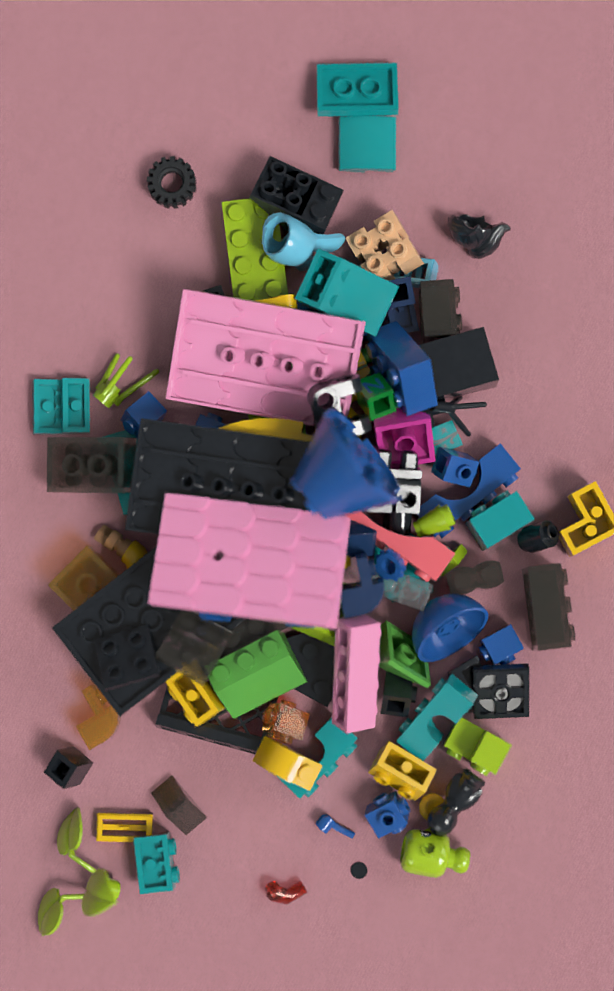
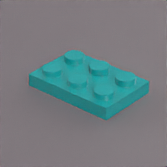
(357, 89)

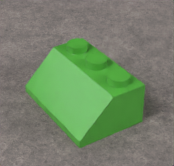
(256, 674)

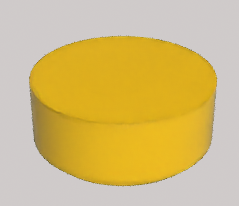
(428, 802)

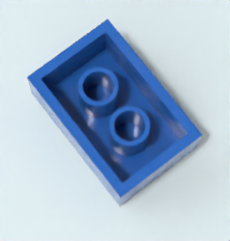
(403, 367)

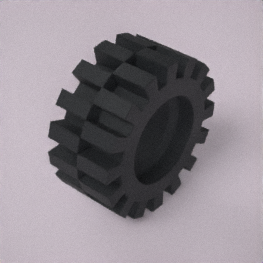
(171, 166)

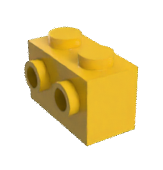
(198, 701)
(401, 771)

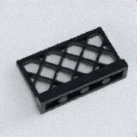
(210, 732)

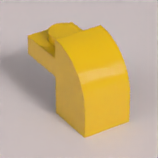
(287, 763)

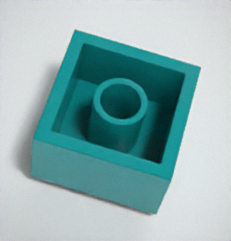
(499, 520)

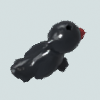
(460, 795)

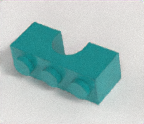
(451, 700)
(336, 744)

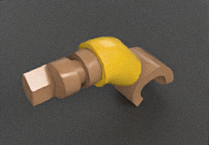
(128, 550)

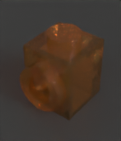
(285, 722)

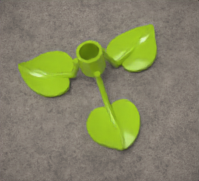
(100, 890)

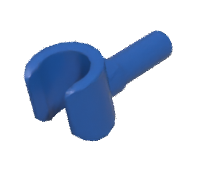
(325, 823)

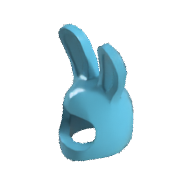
(298, 244)

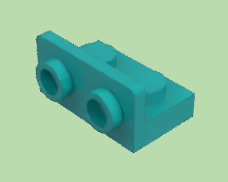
(155, 863)

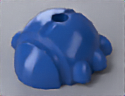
(390, 565)

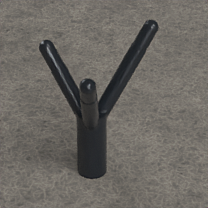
(452, 406)

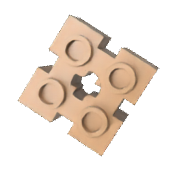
(387, 234)

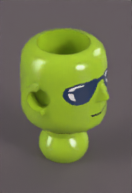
(431, 854)

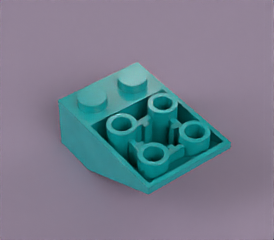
(346, 291)

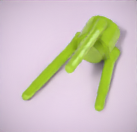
(108, 392)

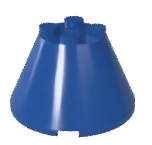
(343, 472)

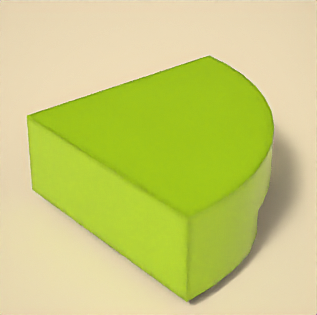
(460, 553)

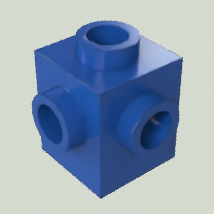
(388, 814)

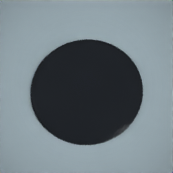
(359, 870)

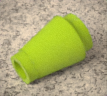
(435, 521)

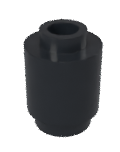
(538, 536)

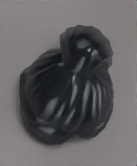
(476, 235)

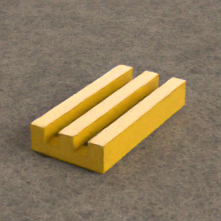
(131, 827)

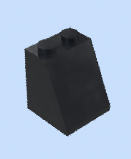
(461, 364)

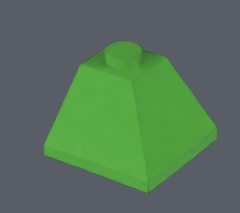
(399, 656)

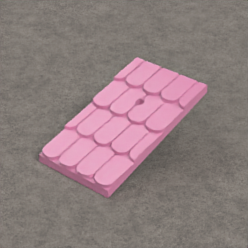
(242, 350)
(249, 561)

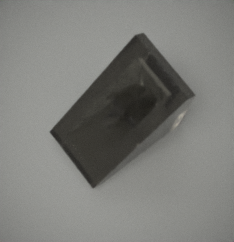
(178, 805)

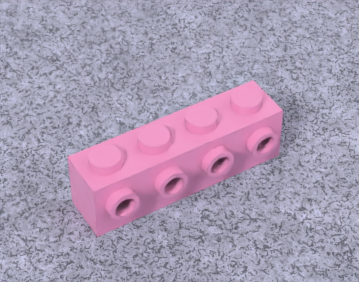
(356, 673)

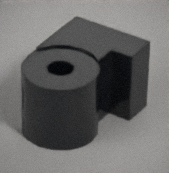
(397, 522)

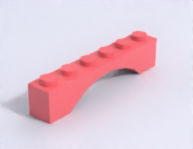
(423, 553)

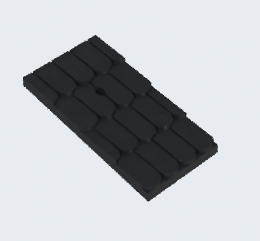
(209, 465)

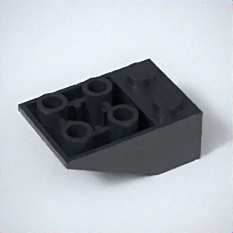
(296, 194)

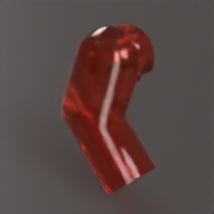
(284, 895)

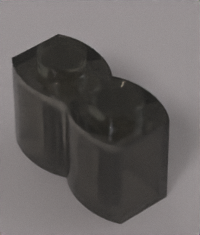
(481, 577)

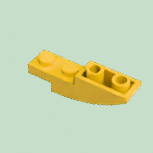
(271, 427)

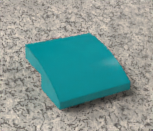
(367, 143)
(61, 406)

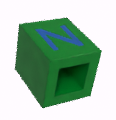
(376, 397)

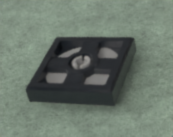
(501, 691)

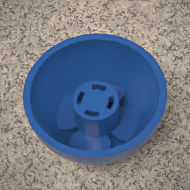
(447, 626)

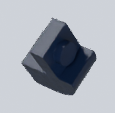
(402, 306)
(365, 595)

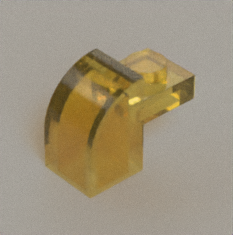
(101, 725)

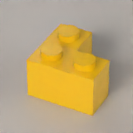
(595, 520)

